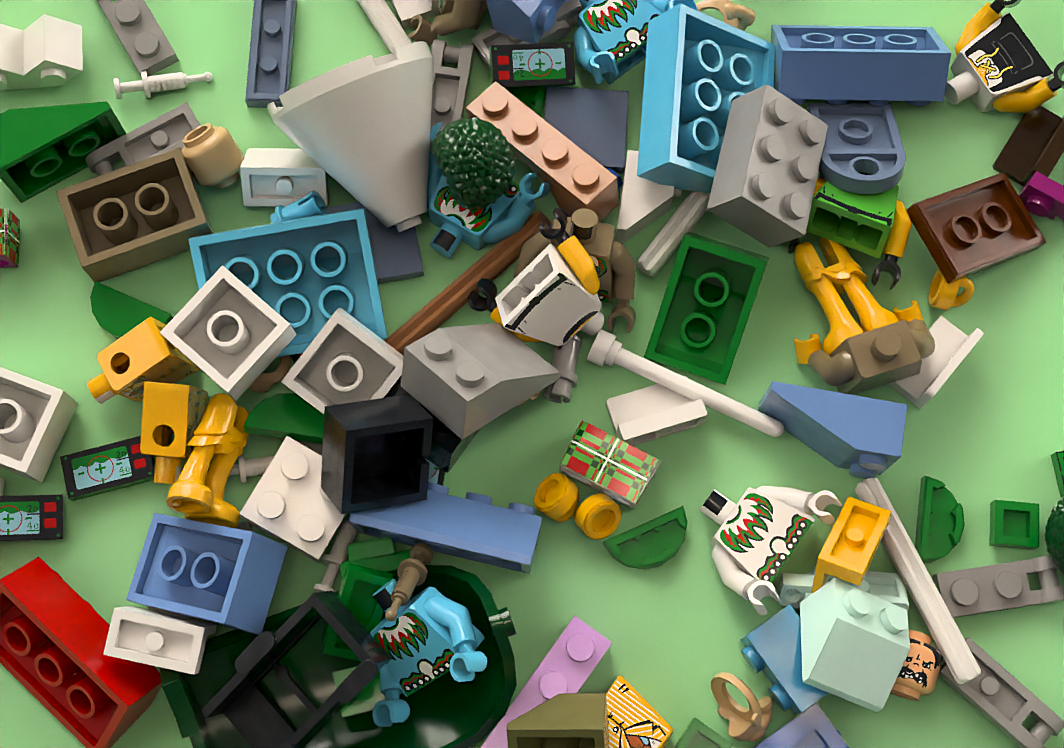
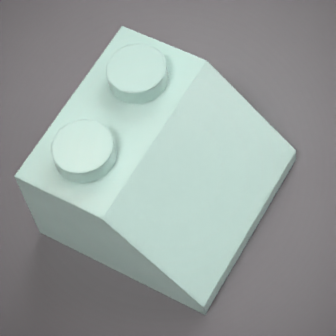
(852, 643)

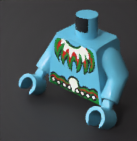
(614, 34)
(480, 225)
(424, 643)

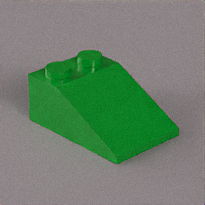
(51, 143)
(706, 307)

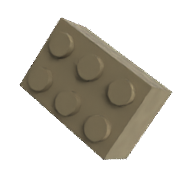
(134, 215)

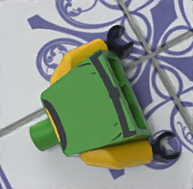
(862, 222)

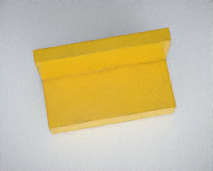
(851, 543)

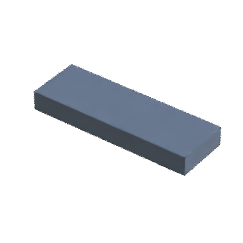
(270, 52)

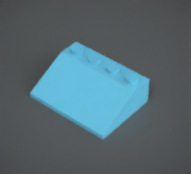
(688, 90)
(301, 270)

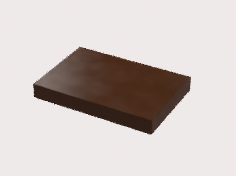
(975, 227)

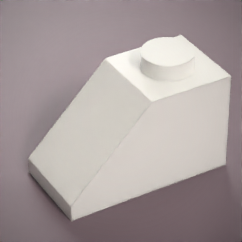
(640, 200)

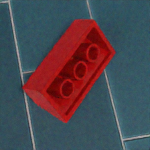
(56, 652)

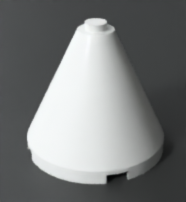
(369, 129)

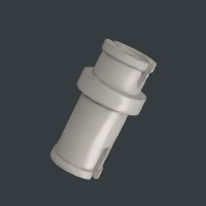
(565, 361)

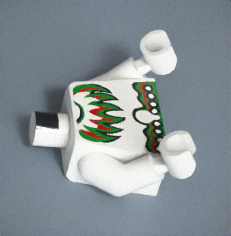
(761, 535)

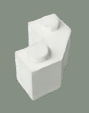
(40, 55)

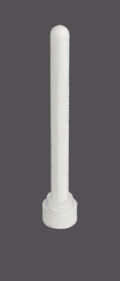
(609, 351)

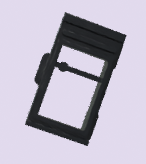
(253, 710)

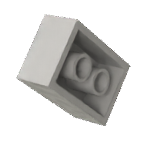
(768, 167)

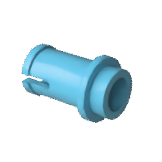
(304, 207)

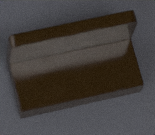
(1032, 146)

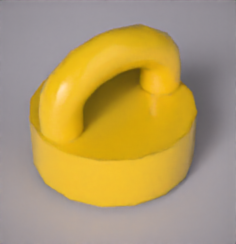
(944, 295)
(557, 497)
(598, 516)

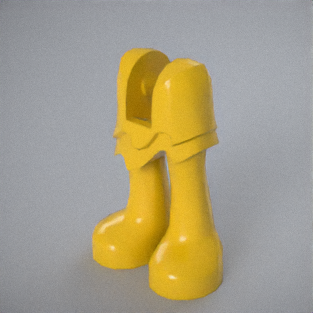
(840, 277)
(200, 488)

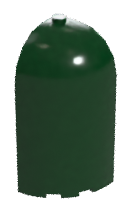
(440, 713)

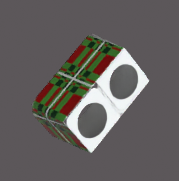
(608, 464)

